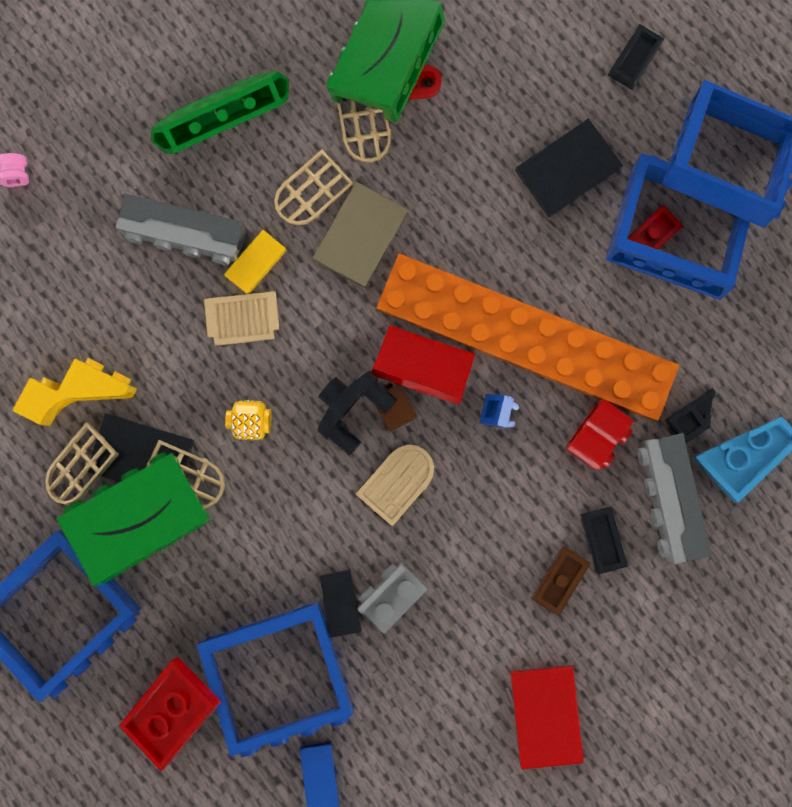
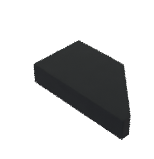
(693, 417)

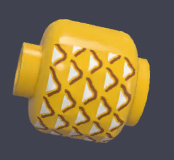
(249, 420)

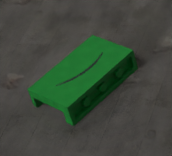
(386, 54)
(133, 519)

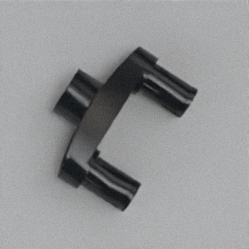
(341, 400)

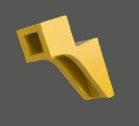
(83, 382)

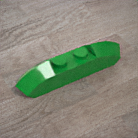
(220, 111)

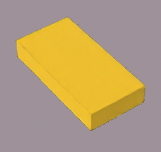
(255, 262)

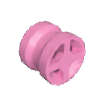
(13, 170)

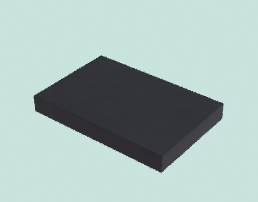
(568, 168)
(134, 445)

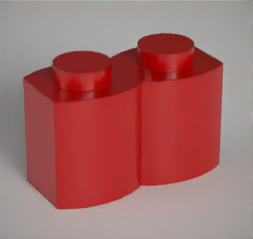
(599, 435)

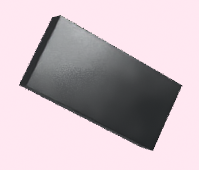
(636, 57)
(603, 540)
(340, 603)

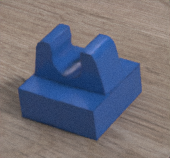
(497, 411)

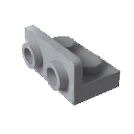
(391, 597)

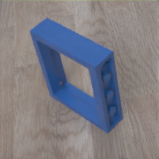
(716, 192)
(664, 265)
(100, 643)
(281, 734)

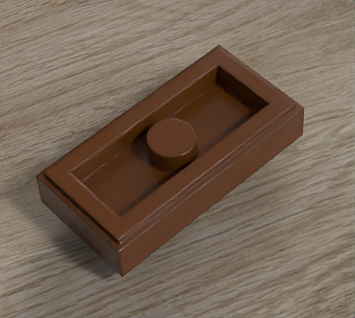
(560, 580)

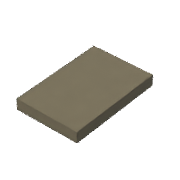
(360, 235)

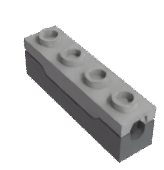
(181, 228)
(674, 499)

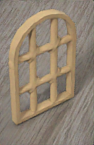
(360, 138)
(323, 189)
(91, 463)
(199, 473)

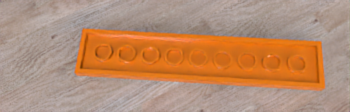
(528, 337)

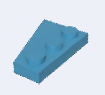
(747, 458)

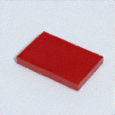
(423, 364)
(169, 713)
(546, 717)

